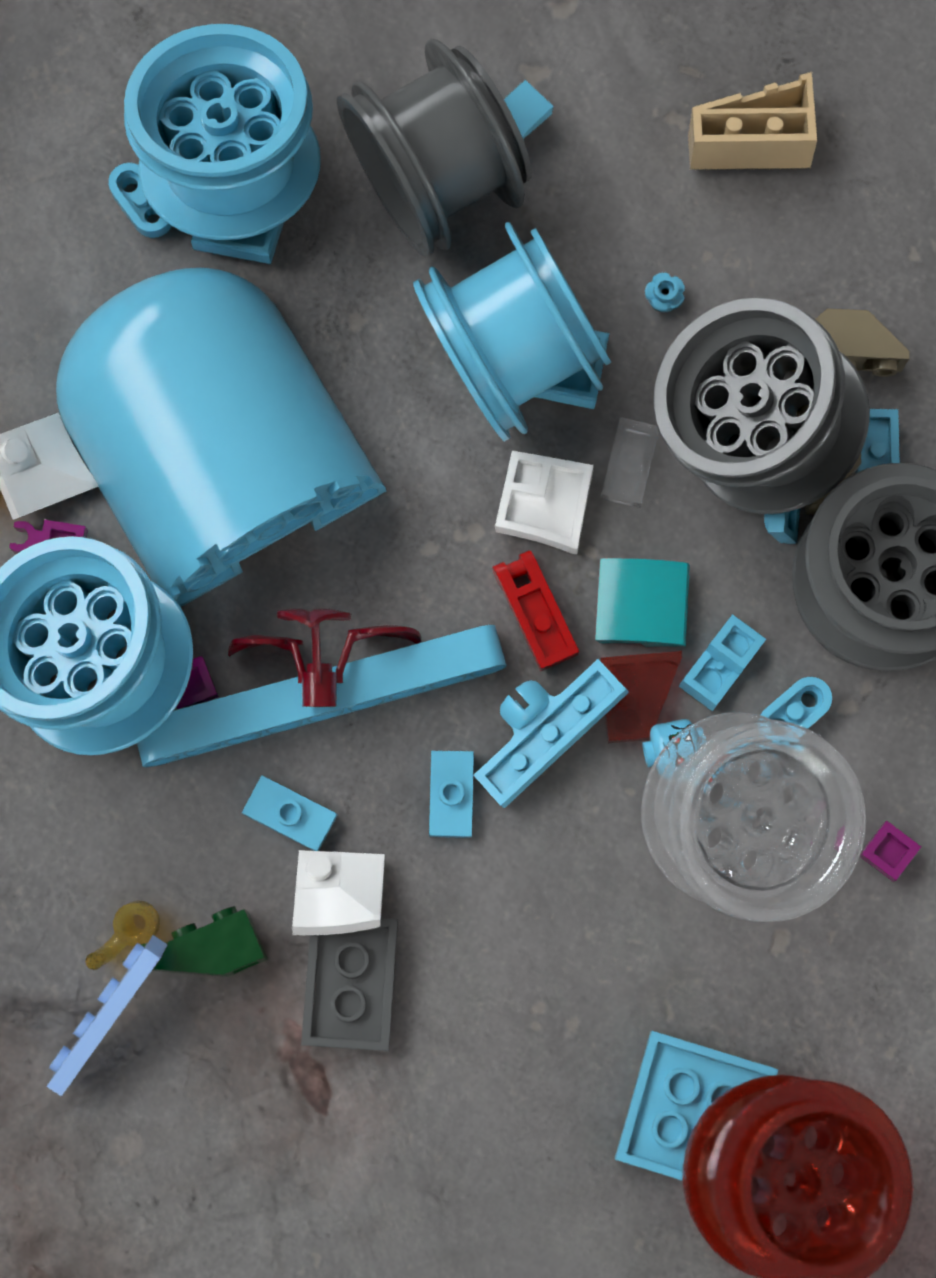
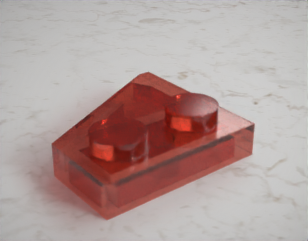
(648, 683)

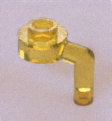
(126, 932)

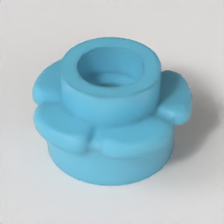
(663, 302)

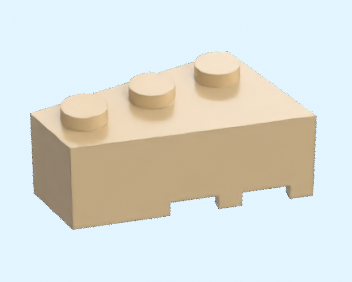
(756, 130)

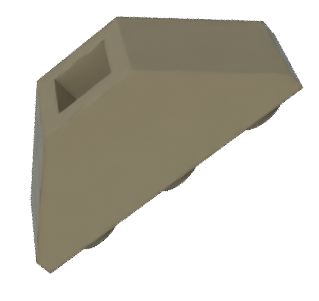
(865, 341)

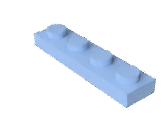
(114, 999)

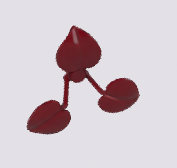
(319, 681)

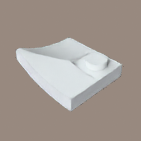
(40, 466)
(545, 500)
(337, 892)

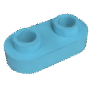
(134, 203)
(790, 707)

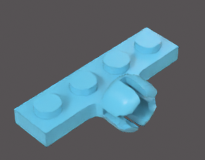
(546, 729)

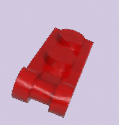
(536, 612)

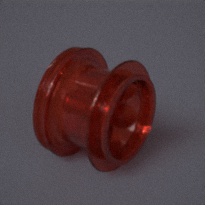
(864, 1209)

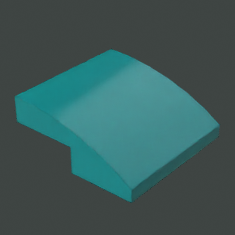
(642, 602)

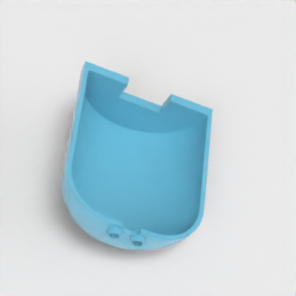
(206, 426)

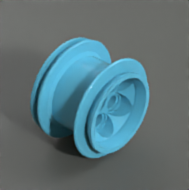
(222, 131)
(512, 330)
(56, 623)

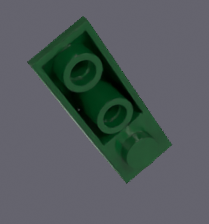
(215, 949)

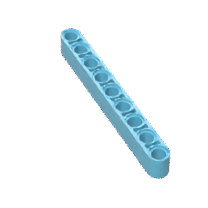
(364, 685)

